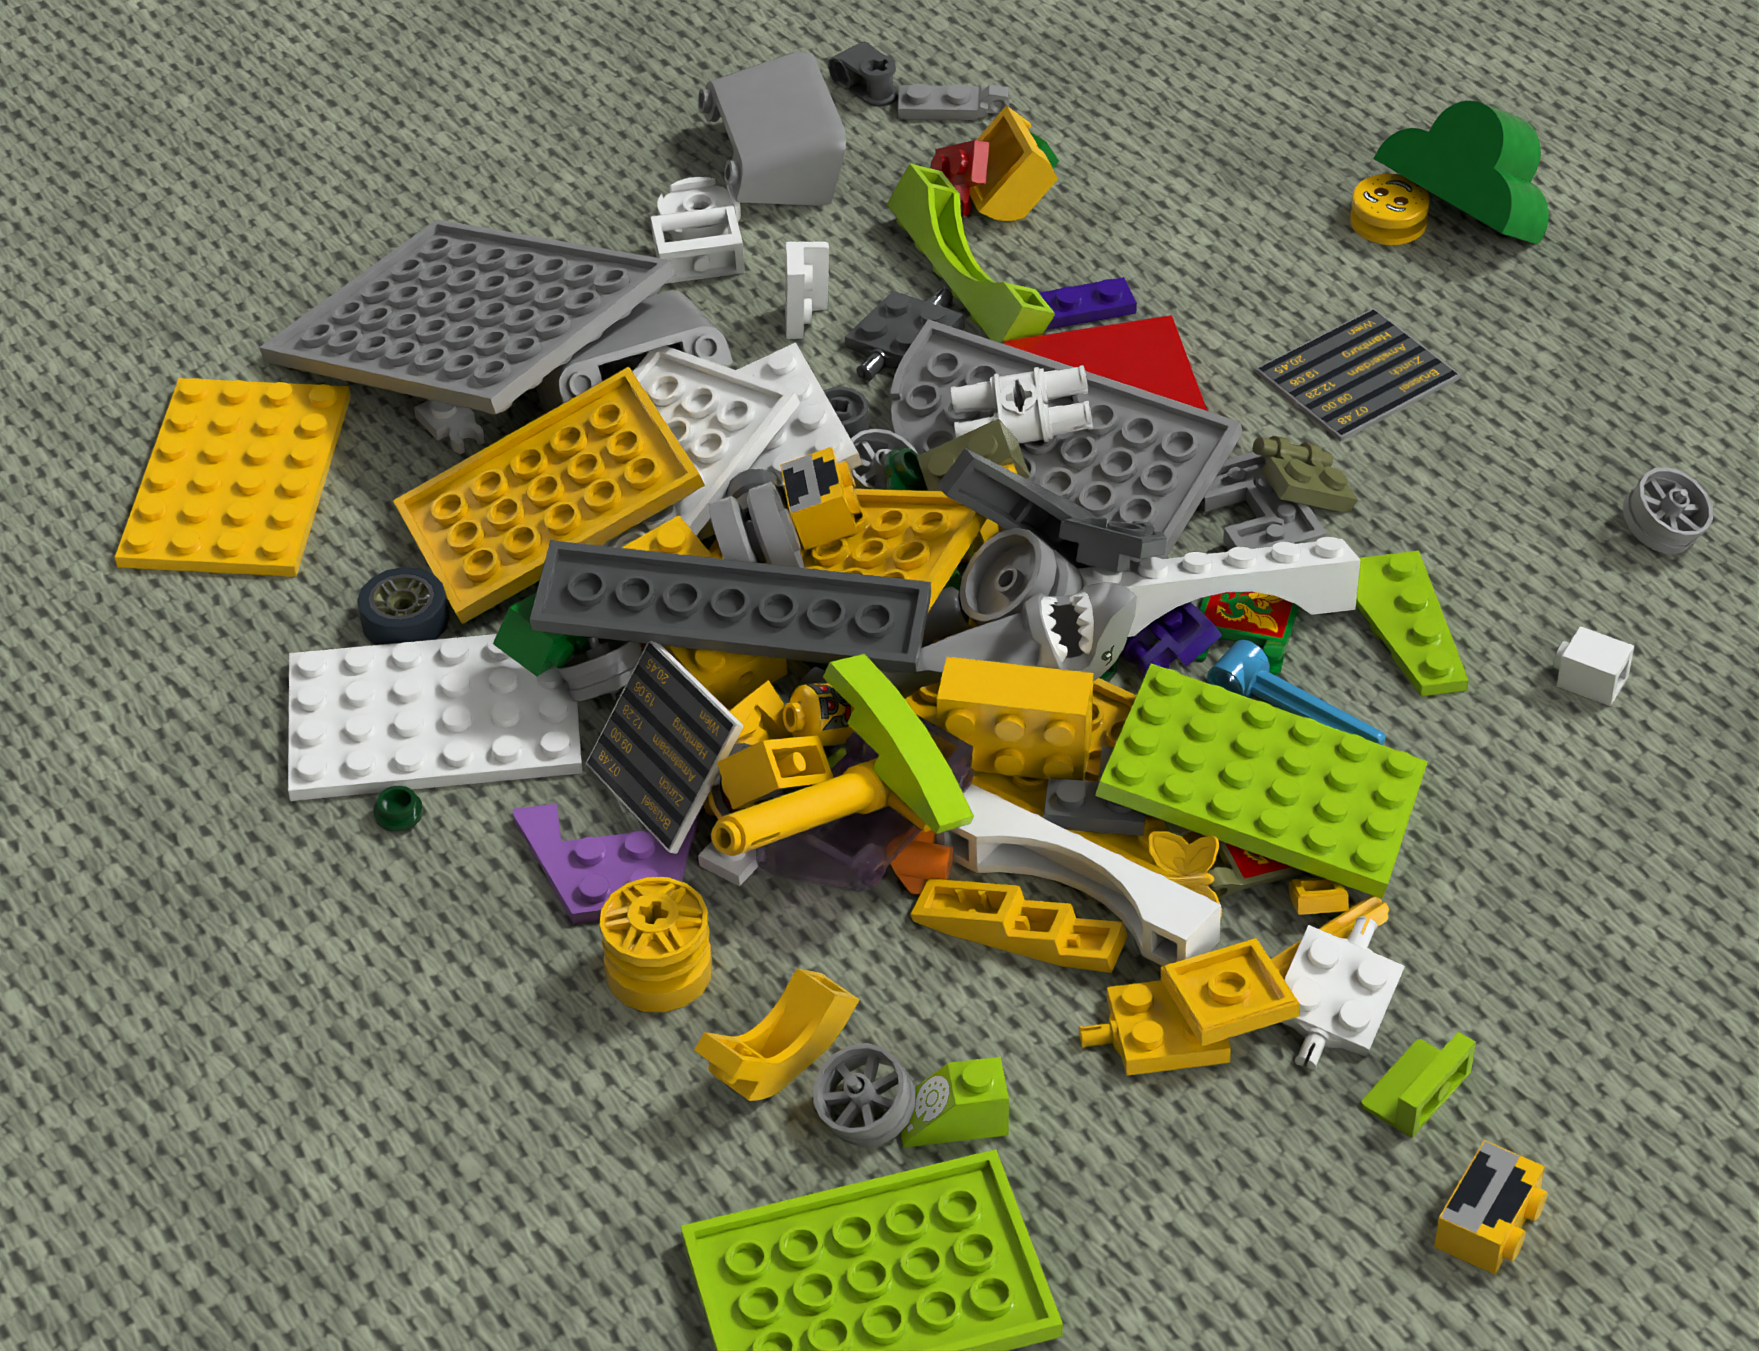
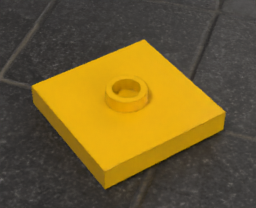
(1229, 991)

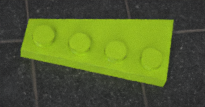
(1407, 617)

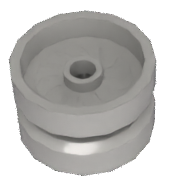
(765, 538)
(1010, 571)

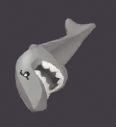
(1050, 632)

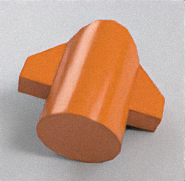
(922, 861)

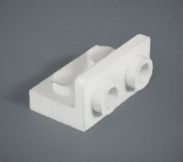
(805, 284)

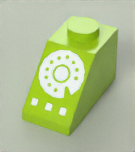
(960, 1104)

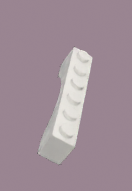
(1311, 574)
(1160, 914)

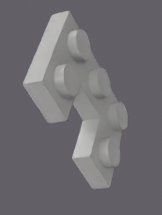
(1276, 518)

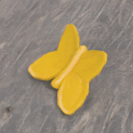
(1186, 861)

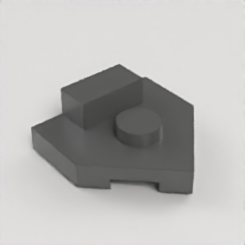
(1112, 545)

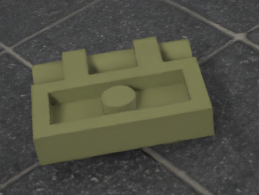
(1304, 474)

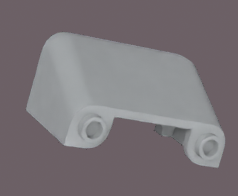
(780, 130)
(654, 323)

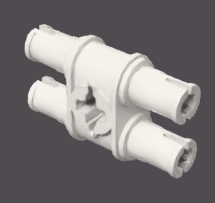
(1034, 391)

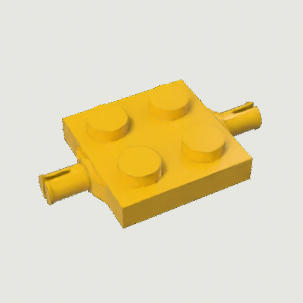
(1151, 1032)

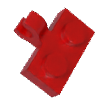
(964, 167)

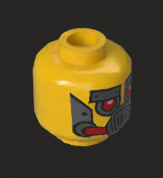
(818, 711)

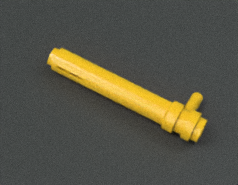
(853, 792)

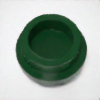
(397, 809)

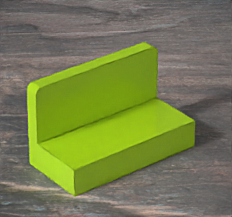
(1420, 1083)

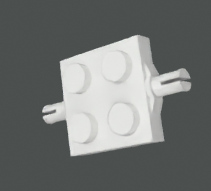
(1339, 991)

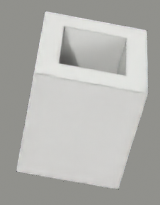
(1593, 665)

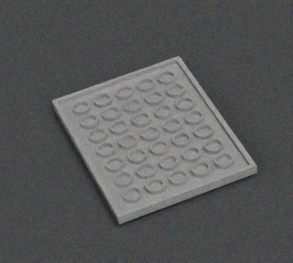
(468, 314)

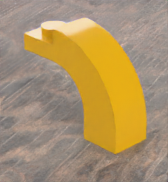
(785, 1041)

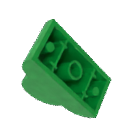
(1478, 164)

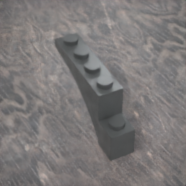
(1012, 501)

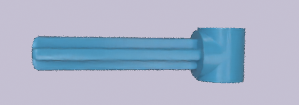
(1246, 673)

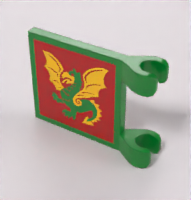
(1253, 618)

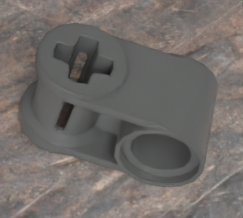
(865, 74)

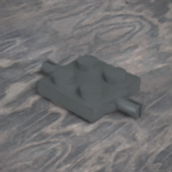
(893, 327)

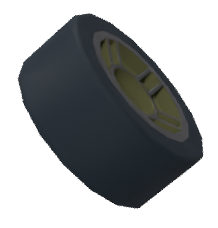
(403, 606)

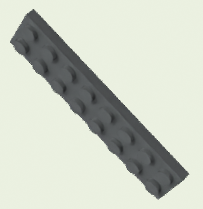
(730, 606)

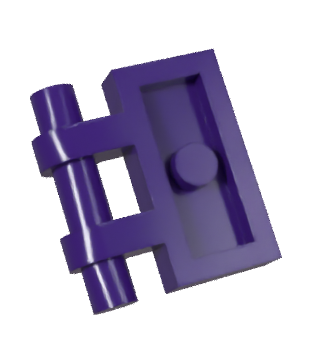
(1182, 635)

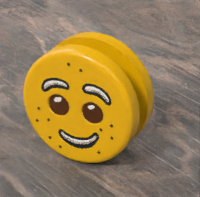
(1389, 209)

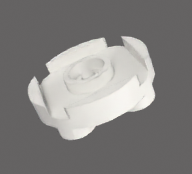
(697, 193)

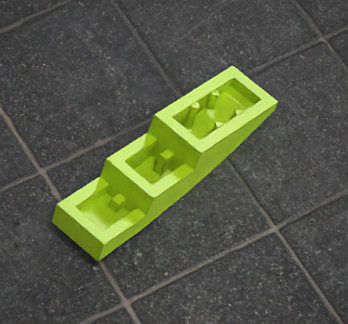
(907, 753)

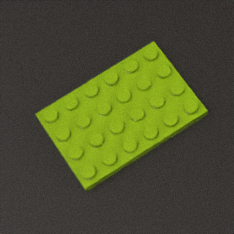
(1264, 780)
(877, 1267)

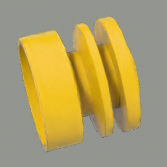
(656, 944)

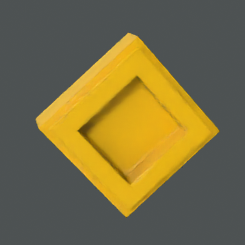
(1317, 896)

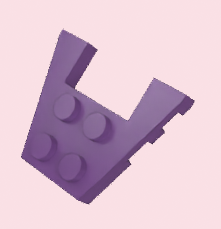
(594, 867)

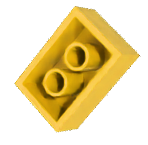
(1018, 717)

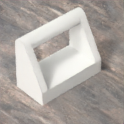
(700, 256)

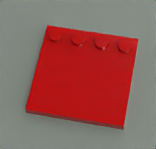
(1135, 353)

